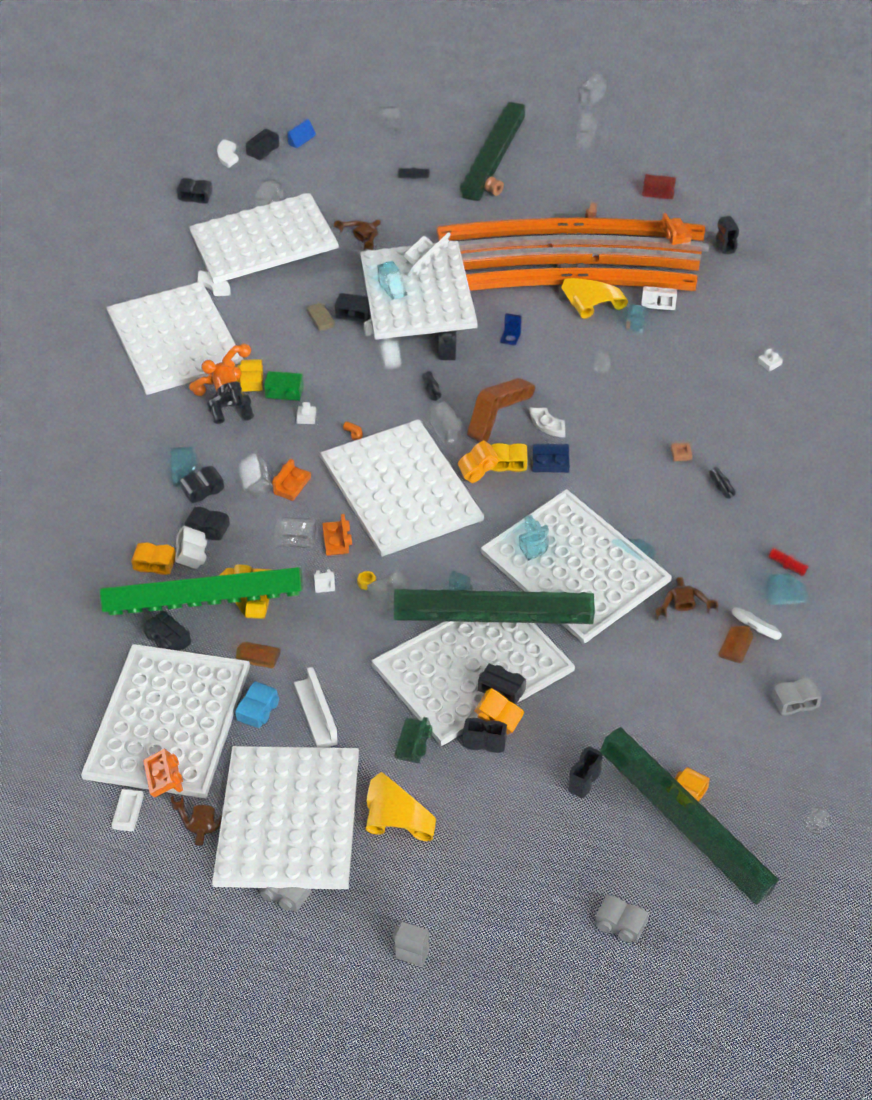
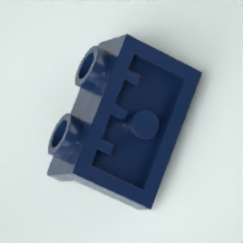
(551, 458)

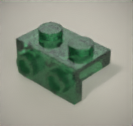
(413, 740)

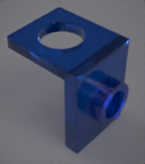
(513, 328)

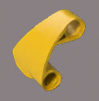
(587, 293)
(250, 609)
(396, 808)

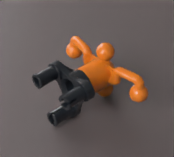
(228, 390)

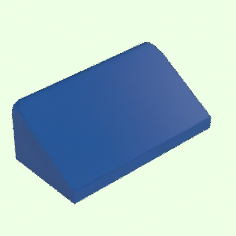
(301, 134)

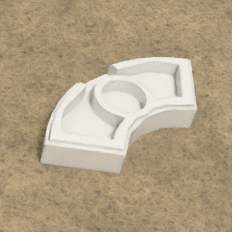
(226, 153)
(219, 289)
(546, 422)
(756, 623)

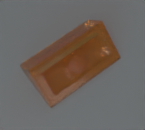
(736, 644)
(258, 654)

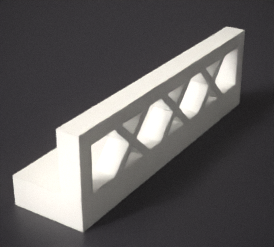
(316, 711)

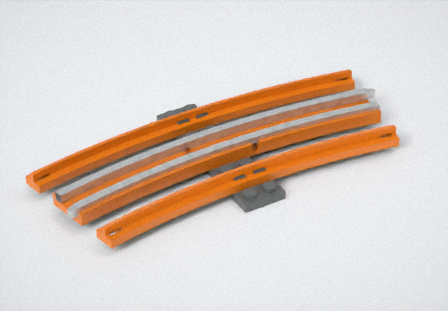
(575, 251)

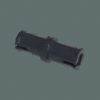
(413, 173)
(431, 386)
(722, 482)

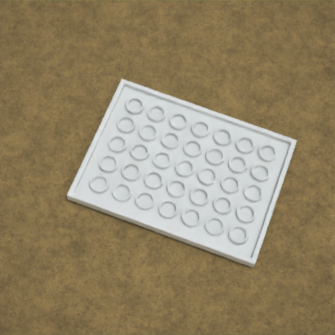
(263, 237)
(435, 298)
(172, 336)
(401, 487)
(579, 561)
(441, 668)
(171, 704)
(287, 818)

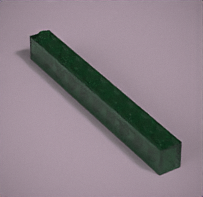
(493, 151)
(494, 606)
(689, 816)

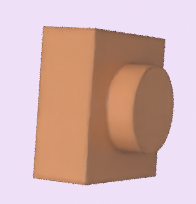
(592, 211)
(681, 451)

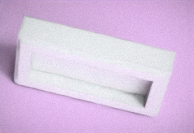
(127, 810)

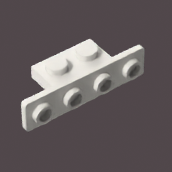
(422, 251)

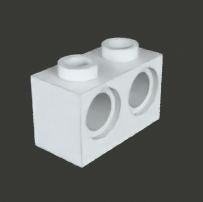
(659, 298)

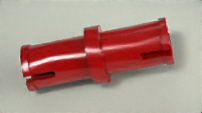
(788, 561)

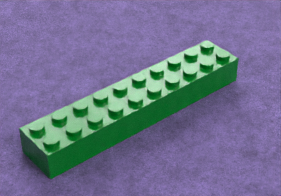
(200, 590)

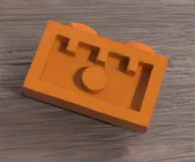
(675, 230)
(290, 481)
(336, 536)
(162, 773)

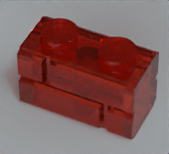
(659, 186)

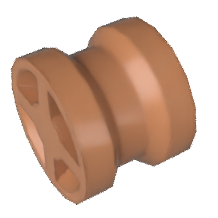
(494, 186)

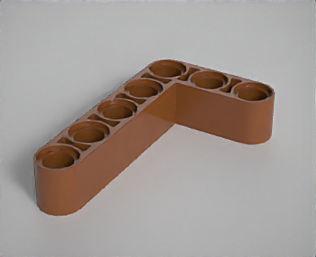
(495, 398)

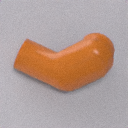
(356, 431)

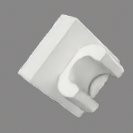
(770, 360)
(306, 414)
(324, 581)

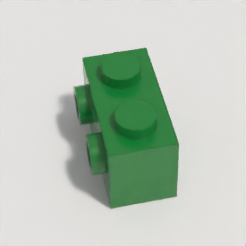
(284, 385)

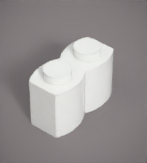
(190, 547)

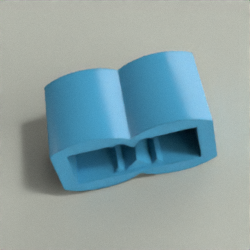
(257, 704)

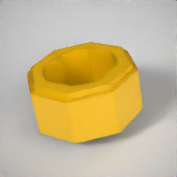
(365, 578)

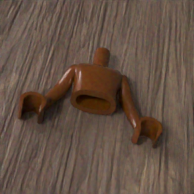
(362, 232)
(684, 599)
(201, 821)

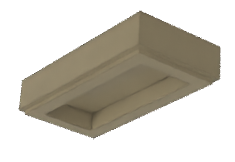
(320, 316)

